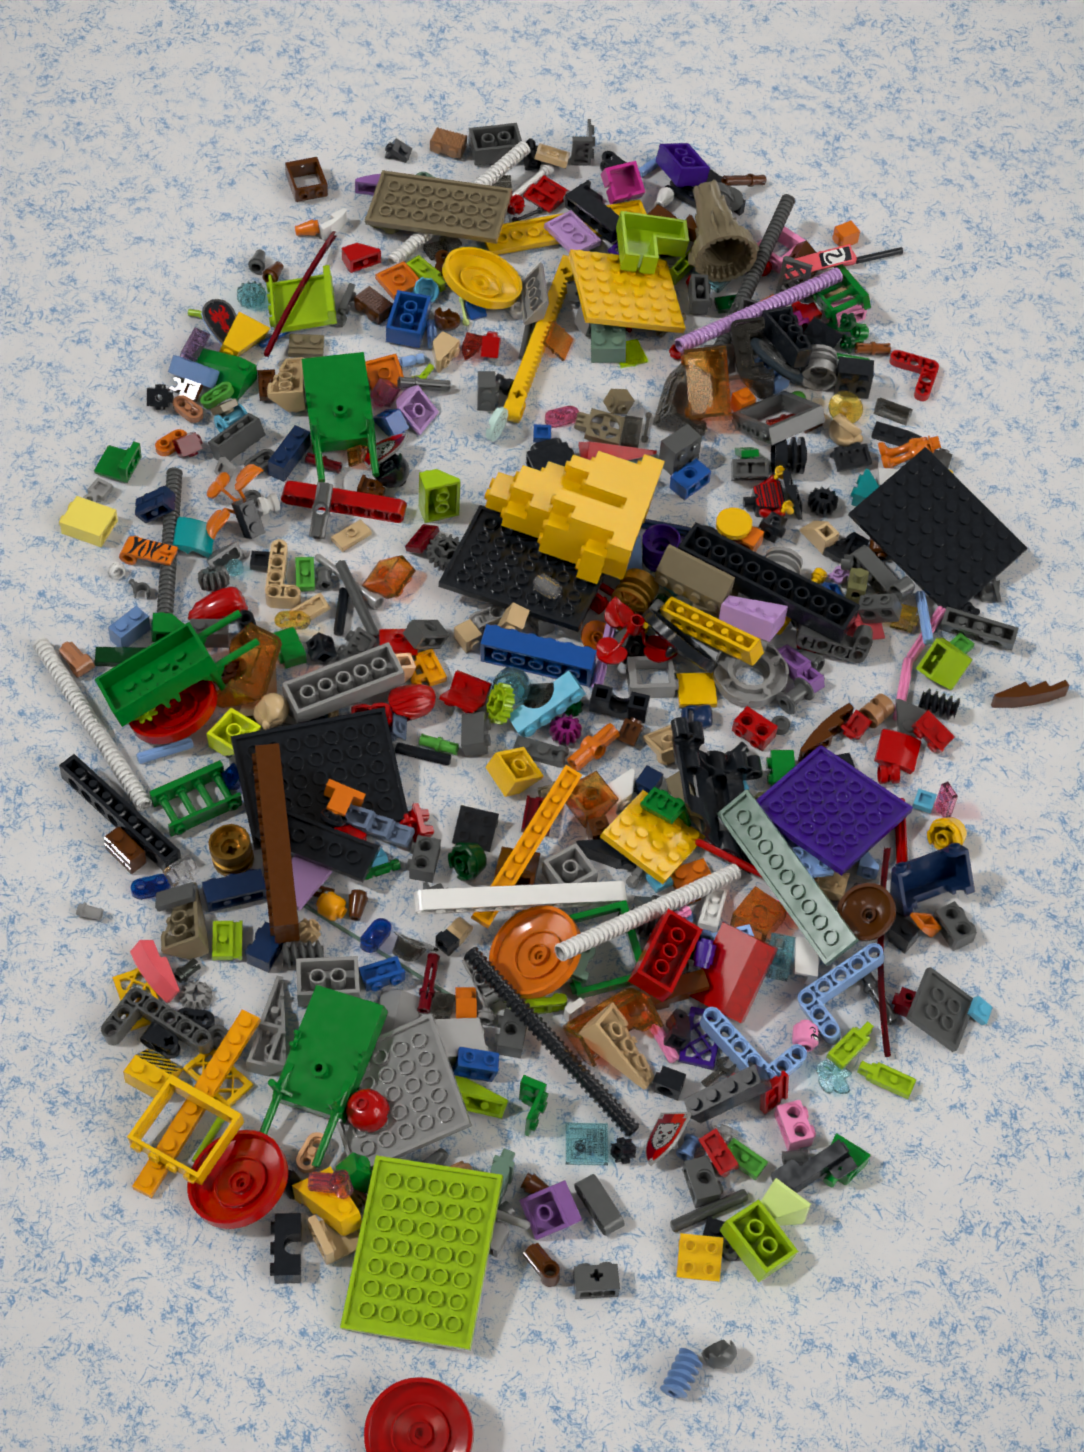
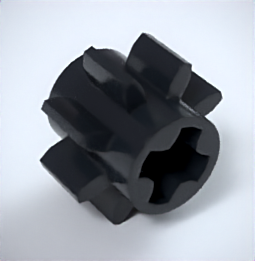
(623, 1150)

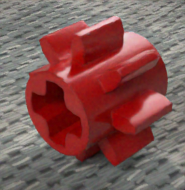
(516, 205)

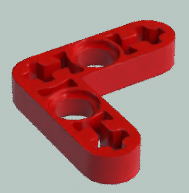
(924, 371)

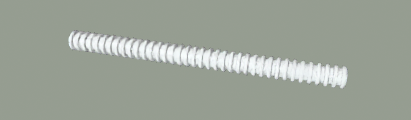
(488, 178)
(92, 724)
(647, 912)

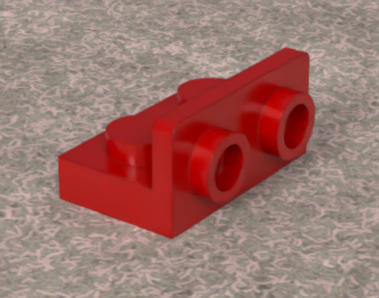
(932, 732)

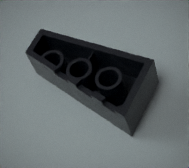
(787, 336)

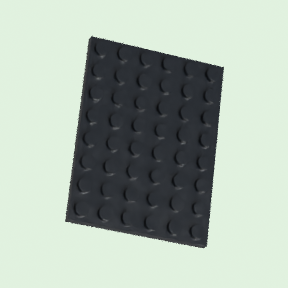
(937, 531)
(500, 569)
(343, 748)

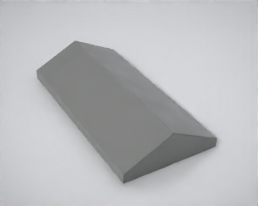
(534, 296)
(400, 1007)

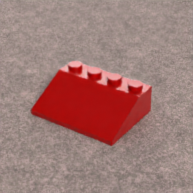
(736, 972)

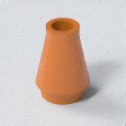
(308, 228)

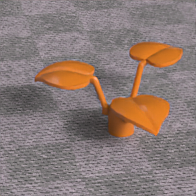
(220, 517)

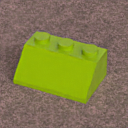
(438, 495)

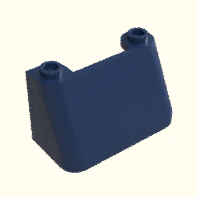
(931, 876)

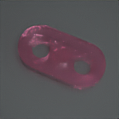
(563, 416)

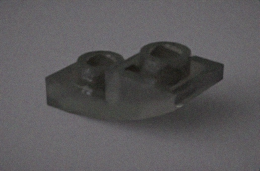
(442, 1005)

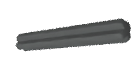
(709, 1210)

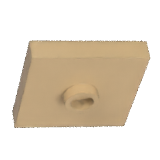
(552, 155)

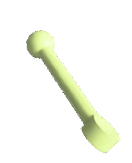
(465, 321)

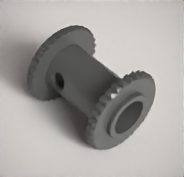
(789, 700)

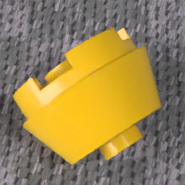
(946, 831)

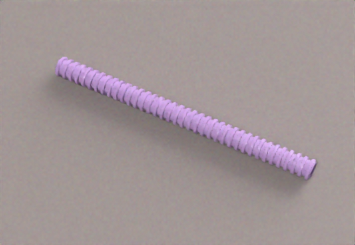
(778, 300)

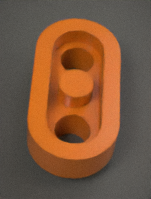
(168, 449)

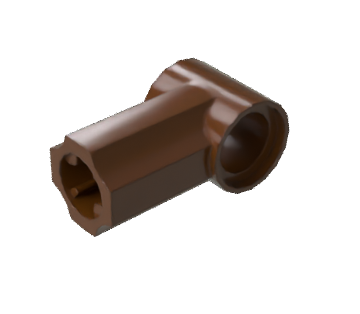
(542, 1263)

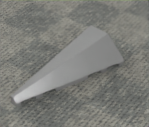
(269, 1046)

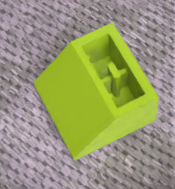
(944, 663)

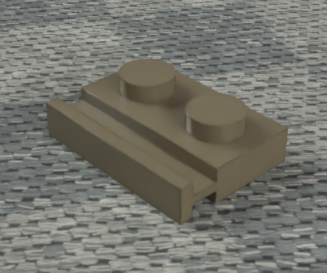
(305, 345)

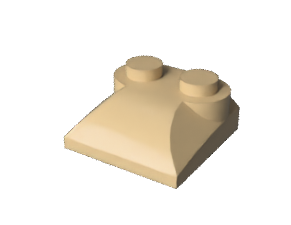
(661, 744)

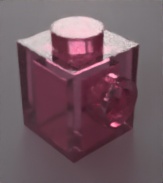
(384, 393)

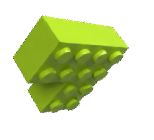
(646, 236)

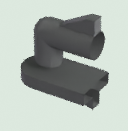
(984, 596)

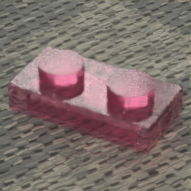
(946, 800)

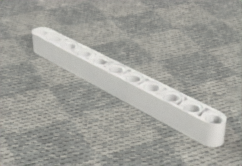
(518, 897)

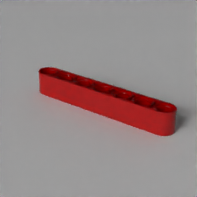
(347, 502)

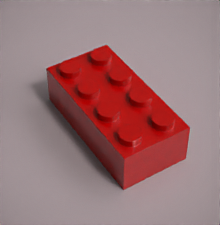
(665, 955)

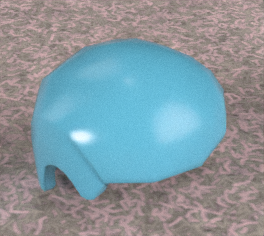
(428, 287)

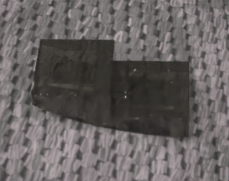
(444, 243)

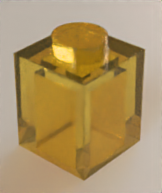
(907, 618)

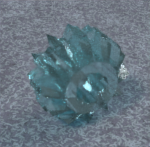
(251, 295)

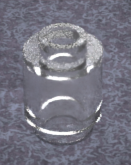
(547, 586)

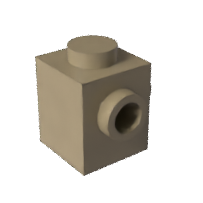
(618, 401)

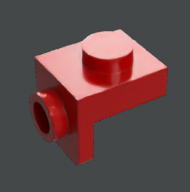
(856, 725)

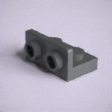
(356, 643)

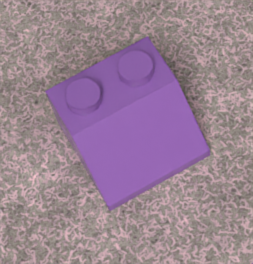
(550, 1210)

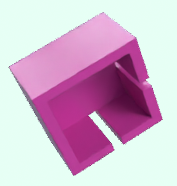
(623, 182)

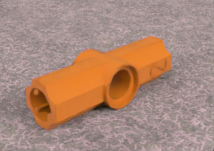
(593, 747)

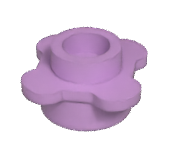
(839, 576)

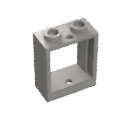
(655, 690)

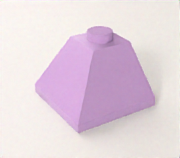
(416, 408)

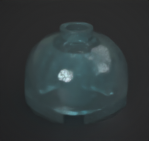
(518, 680)

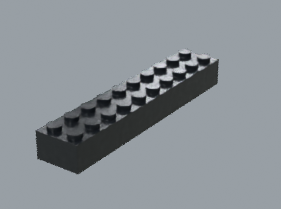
(773, 583)

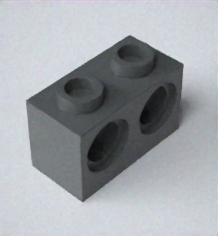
(749, 469)
(879, 608)
(424, 858)
(951, 927)

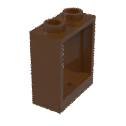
(310, 166)

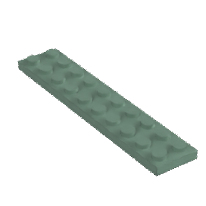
(787, 877)

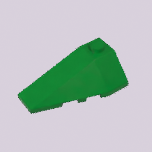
(232, 369)

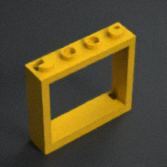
(176, 1085)

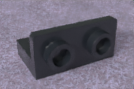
(821, 333)
(851, 457)

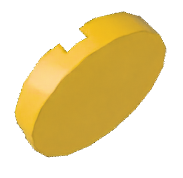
(734, 523)

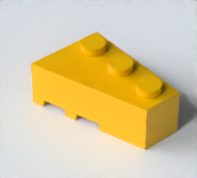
(336, 1212)

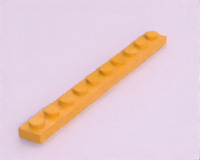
(532, 836)
(190, 1113)

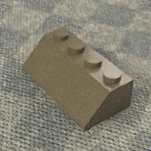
(694, 579)

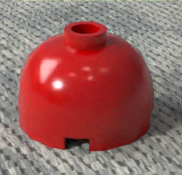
(367, 1110)

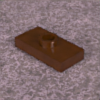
(264, 378)

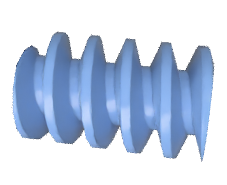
(681, 1374)

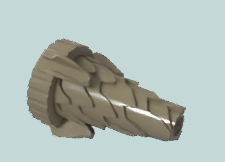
(721, 246)

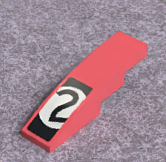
(825, 259)

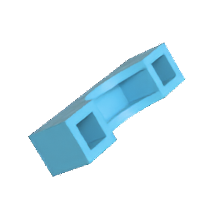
(566, 692)

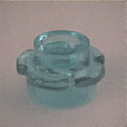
(234, 563)

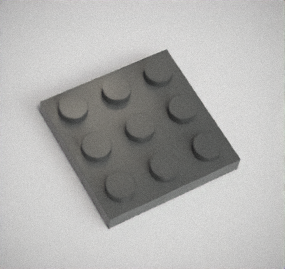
(940, 1009)

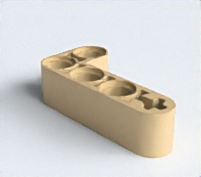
(278, 593)

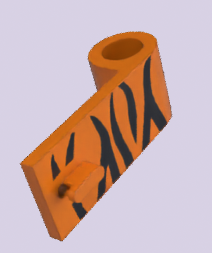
(147, 550)

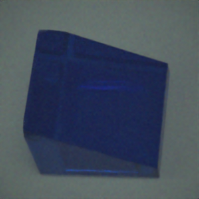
(231, 777)

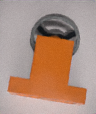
(340, 800)

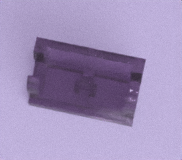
(195, 344)

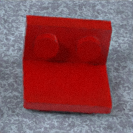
(466, 692)

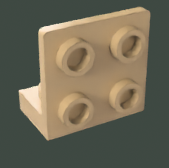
(331, 1243)

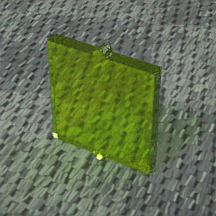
(634, 354)

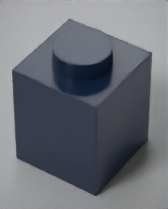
(648, 779)

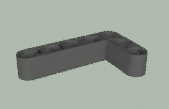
(164, 1012)

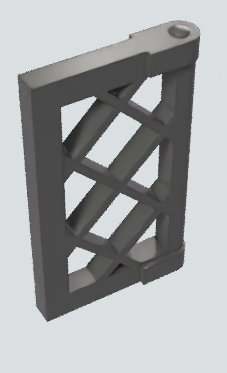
(796, 266)

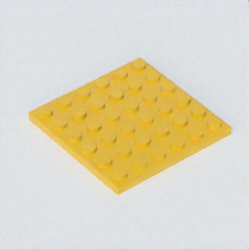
(625, 297)

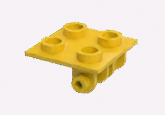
(699, 1257)

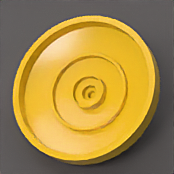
(482, 278)

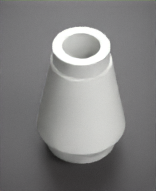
(664, 197)

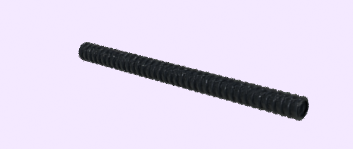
(551, 1042)

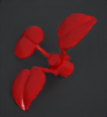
(612, 652)

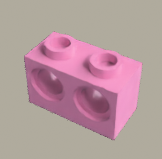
(789, 1126)

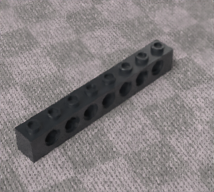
(119, 811)

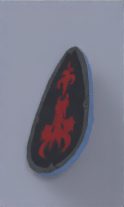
(218, 318)

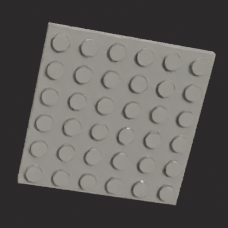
(420, 1087)

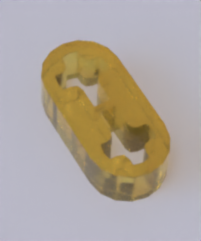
(292, 616)

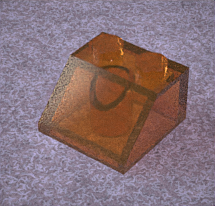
(390, 577)
(591, 798)

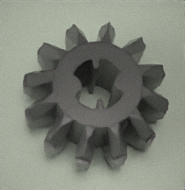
(213, 578)

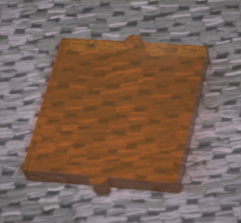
(558, 341)

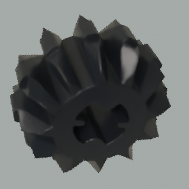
(822, 501)

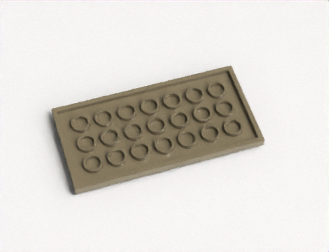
(439, 206)

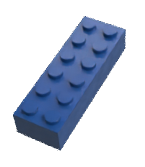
(537, 654)

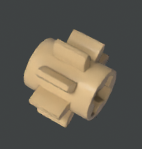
(309, 930)

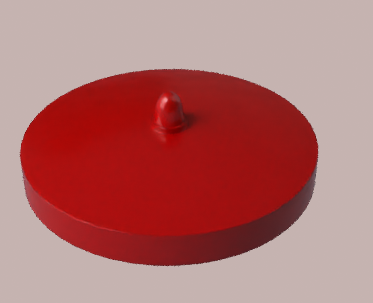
(181, 718)
(242, 1182)
(419, 1417)

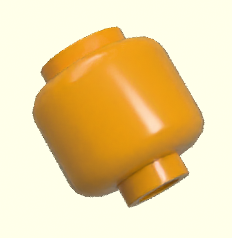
(331, 906)

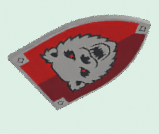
(386, 448)
(665, 1135)

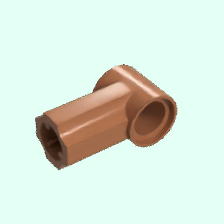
(78, 662)

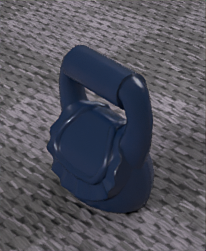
(700, 713)

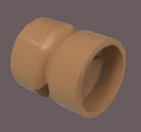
(878, 709)

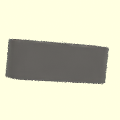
(599, 1204)

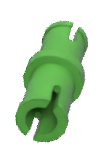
(439, 744)

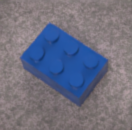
(408, 319)

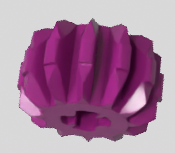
(565, 729)

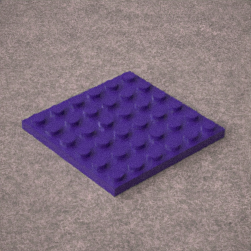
(832, 809)

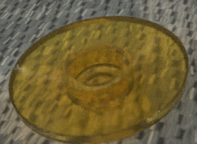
(848, 401)

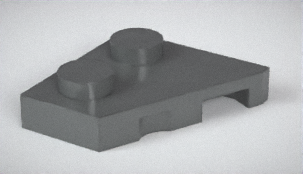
(907, 715)

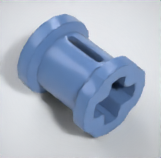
(688, 1147)

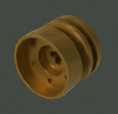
(636, 590)
(231, 849)

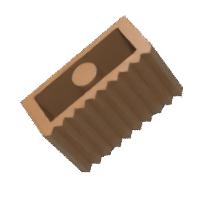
(448, 143)

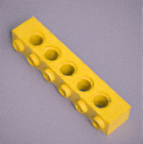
(713, 631)

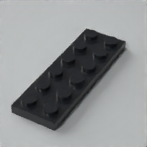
(329, 847)

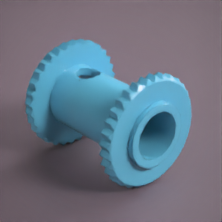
(223, 423)

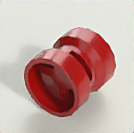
(888, 774)

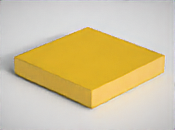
(696, 689)

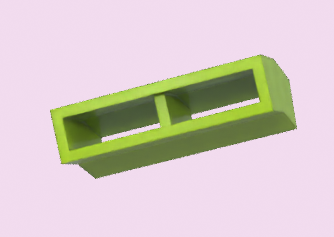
(681, 265)

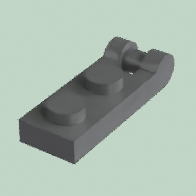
(542, 751)

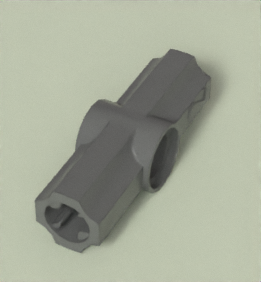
(319, 521)

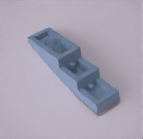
(379, 826)

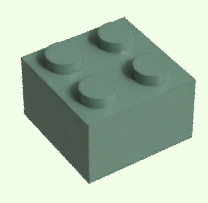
(608, 344)

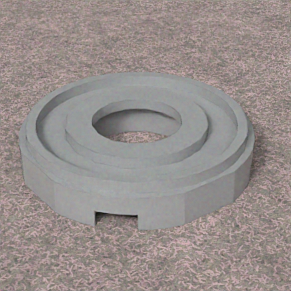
(770, 664)

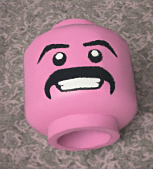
(805, 1034)

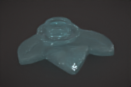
(832, 1077)

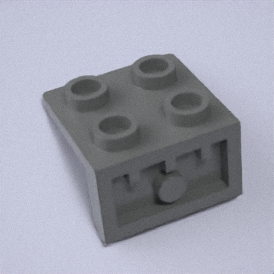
(582, 147)

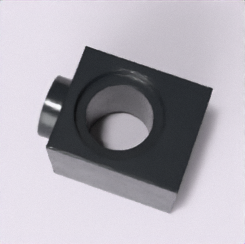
(669, 1082)

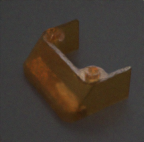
(633, 1005)

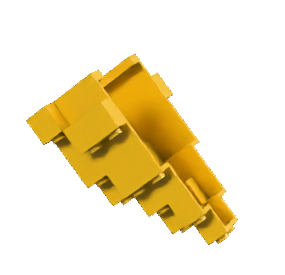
(580, 510)

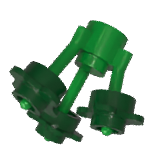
(849, 324)

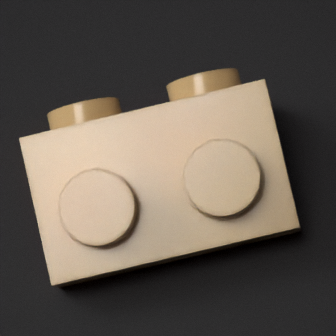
(833, 886)

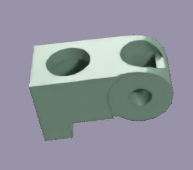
(580, 974)

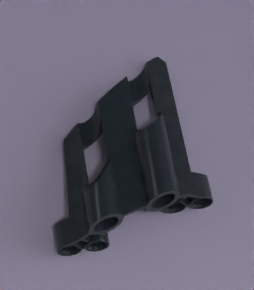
(714, 780)

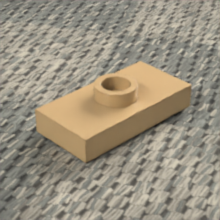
(351, 535)
(313, 607)

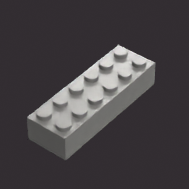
(343, 683)

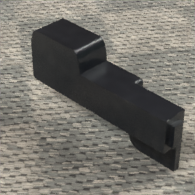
(829, 1159)

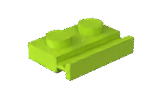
(227, 940)

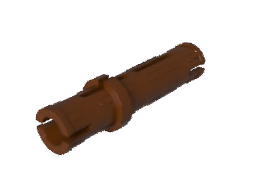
(748, 180)

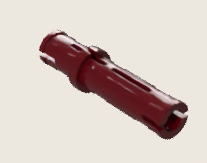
(425, 1004)

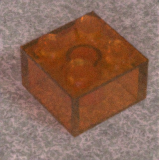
(761, 912)

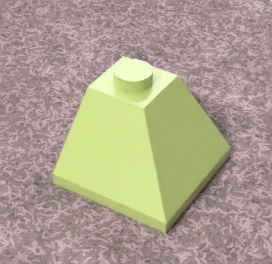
(785, 1204)

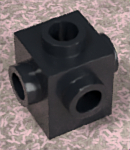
(153, 400)
(773, 526)
(321, 648)

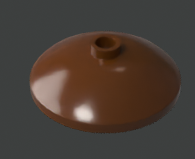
(866, 900)

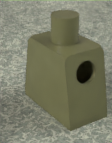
(856, 582)

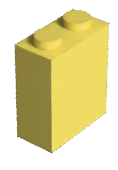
(88, 521)

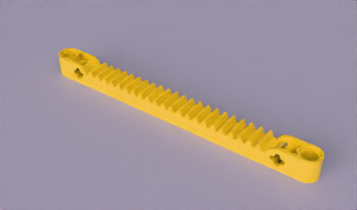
(534, 352)

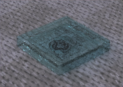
(586, 1144)

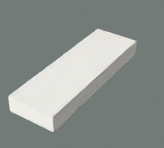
(712, 910)

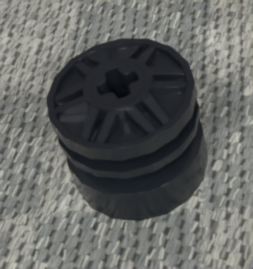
(789, 455)

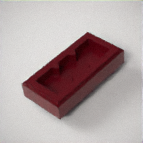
(422, 538)

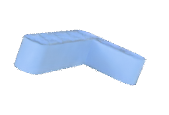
(836, 987)
(748, 1053)

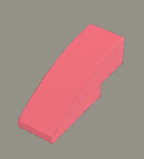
(155, 969)

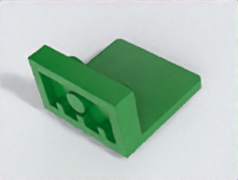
(119, 463)
(665, 806)
(533, 1094)

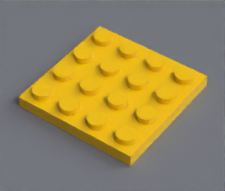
(651, 841)

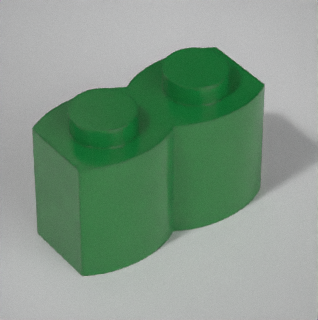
(292, 650)

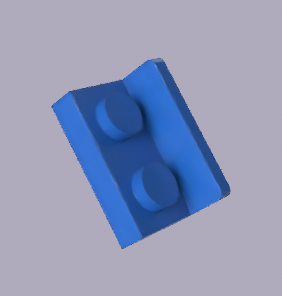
(476, 1064)

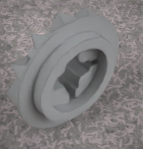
(201, 1001)

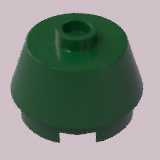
(467, 860)

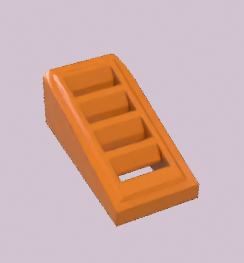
(926, 923)

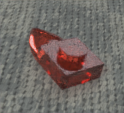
(471, 345)

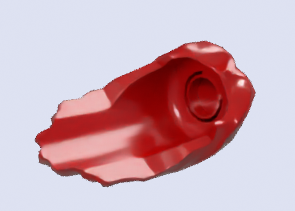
(218, 604)

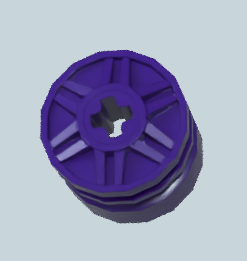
(655, 542)

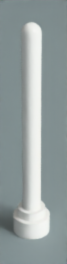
(545, 169)

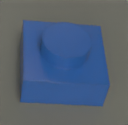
(541, 432)

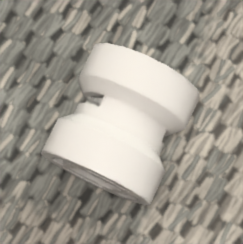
(269, 504)

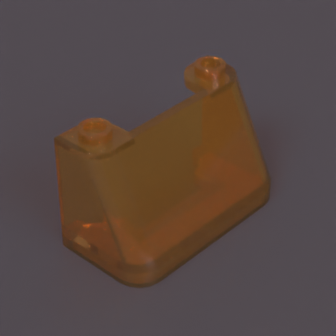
(707, 384)
(254, 668)

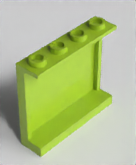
(312, 309)

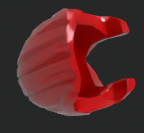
(412, 700)

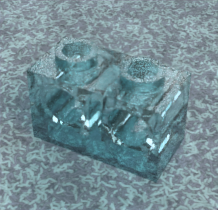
(783, 956)

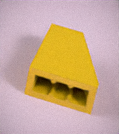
(243, 335)

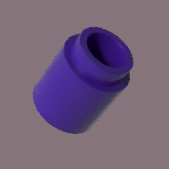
(704, 953)

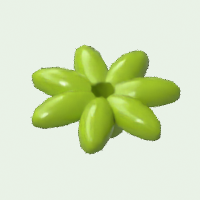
(148, 716)

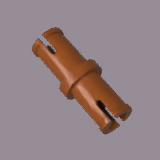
(873, 348)

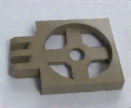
(585, 424)

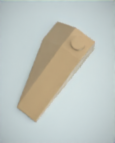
(288, 386)
(612, 1041)

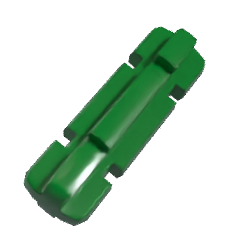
(385, 868)

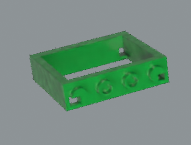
(616, 983)

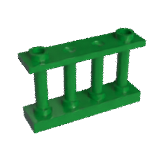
(853, 288)
(190, 782)

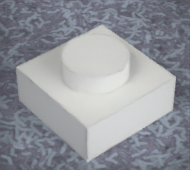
(574, 1009)

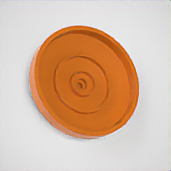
(526, 950)

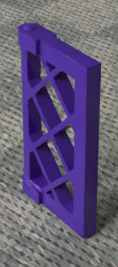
(697, 1060)

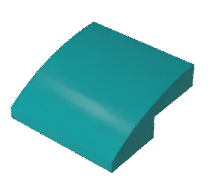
(192, 536)

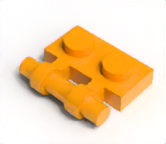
(430, 668)

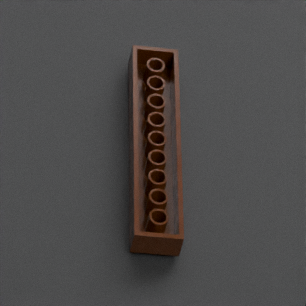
(275, 844)

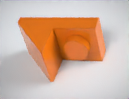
(466, 1002)

